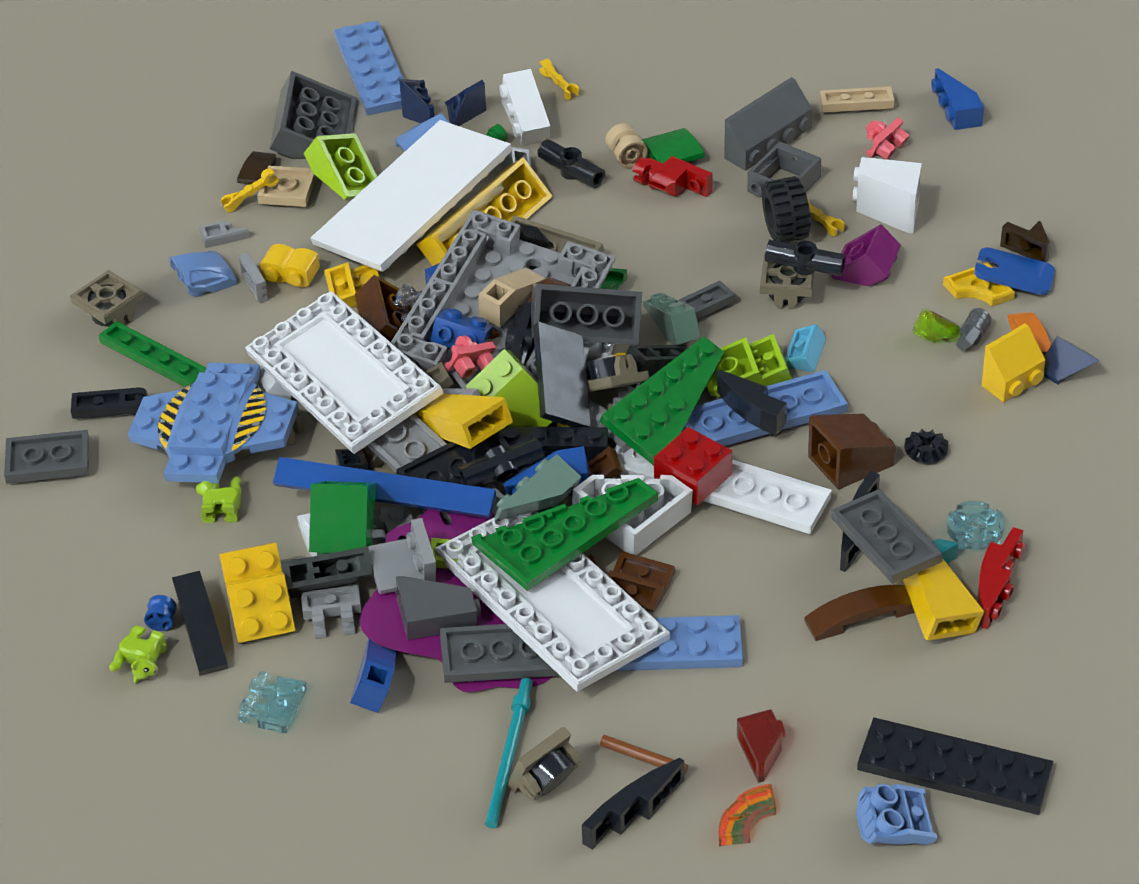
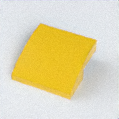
(346, 281)

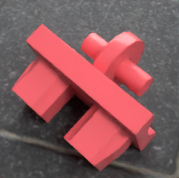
(882, 137)
(468, 355)

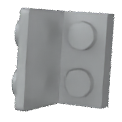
(404, 557)

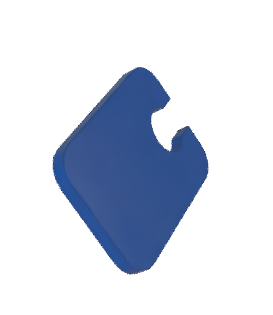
(1015, 271)

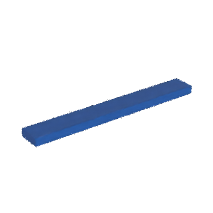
(391, 487)

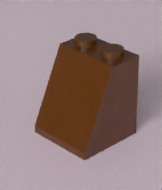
(848, 447)

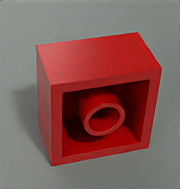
(695, 462)

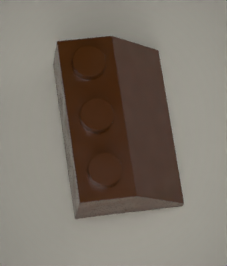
(376, 306)

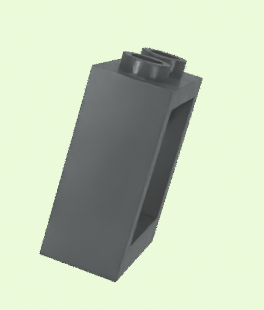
(782, 156)

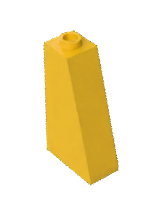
(465, 418)
(942, 603)

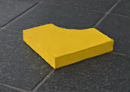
(968, 285)

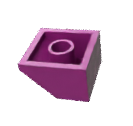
(869, 257)

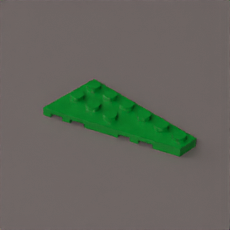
(664, 403)
(558, 535)

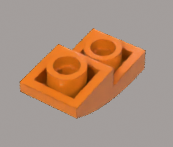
(1036, 327)

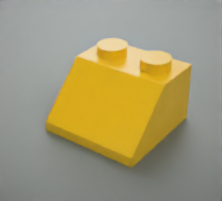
(1012, 364)

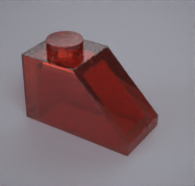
(761, 741)

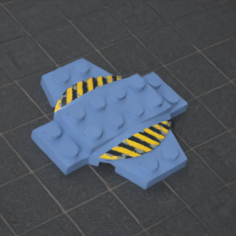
(213, 422)

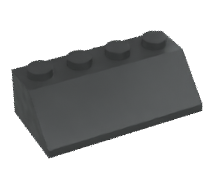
(760, 125)
(590, 312)

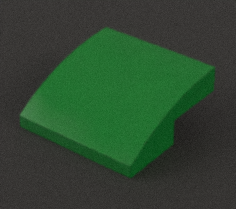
(676, 143)

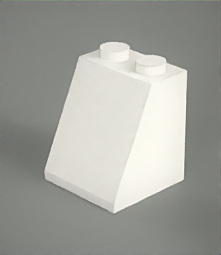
(888, 191)

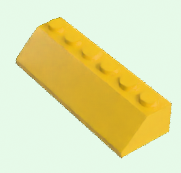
(510, 193)

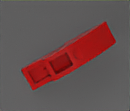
(996, 575)

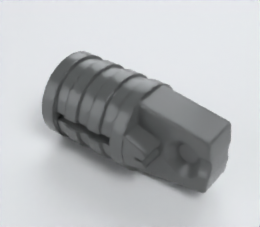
(973, 328)

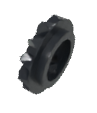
(926, 453)

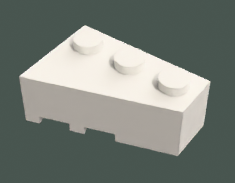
(524, 107)

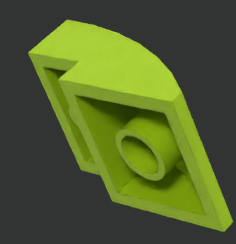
(755, 361)

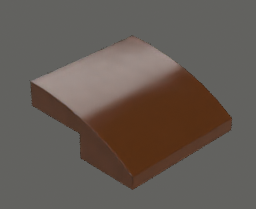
(642, 579)

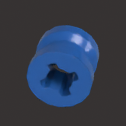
(160, 613)

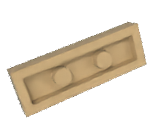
(856, 99)

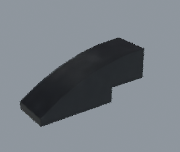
(752, 402)

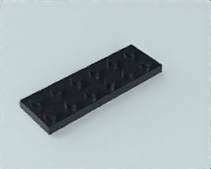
(955, 765)

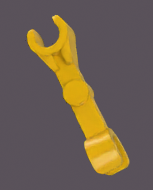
(549, 71)
(233, 200)
(829, 223)

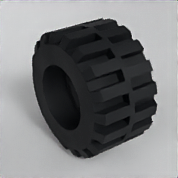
(786, 209)

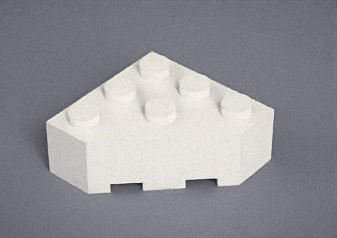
(643, 529)

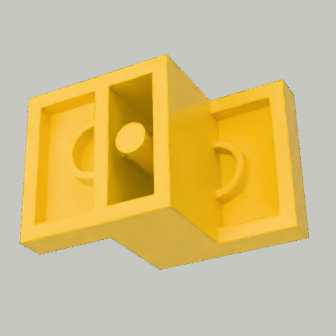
(257, 592)

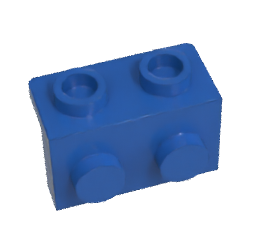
(452, 324)

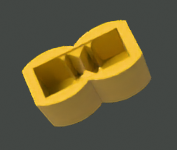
(290, 265)

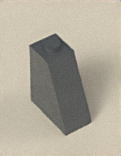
(434, 605)

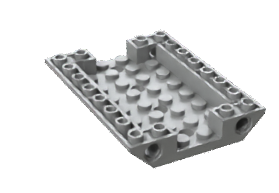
(478, 255)

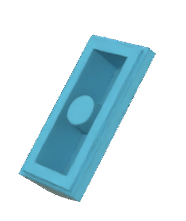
(805, 348)

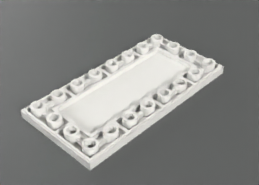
(411, 195)
(343, 371)
(570, 619)

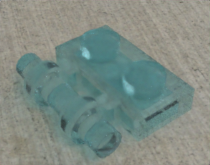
(280, 706)

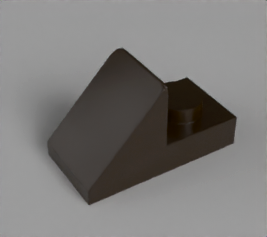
(1028, 243)

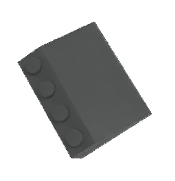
(309, 111)

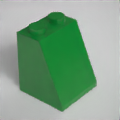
(341, 516)

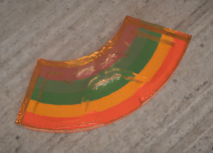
(744, 814)

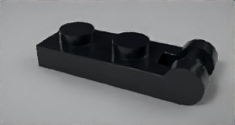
(107, 402)

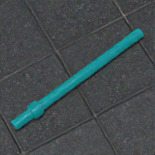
(520, 707)

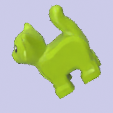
(220, 500)
(140, 653)

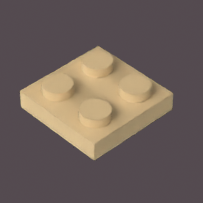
(292, 189)

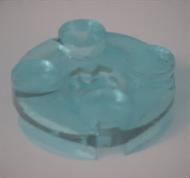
(971, 537)

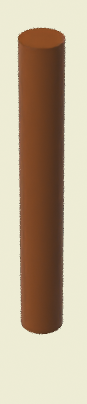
(636, 752)

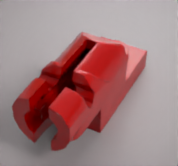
(673, 176)

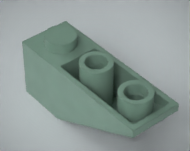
(673, 318)
(545, 489)

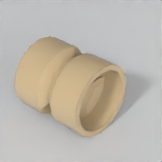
(625, 144)

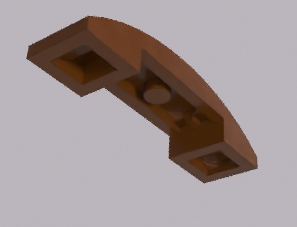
(857, 606)

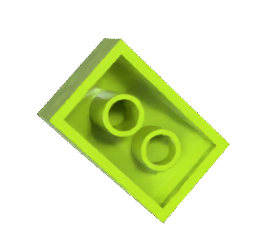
(340, 163)
(513, 381)

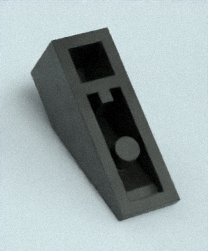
(654, 357)
(327, 570)

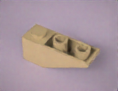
(505, 294)

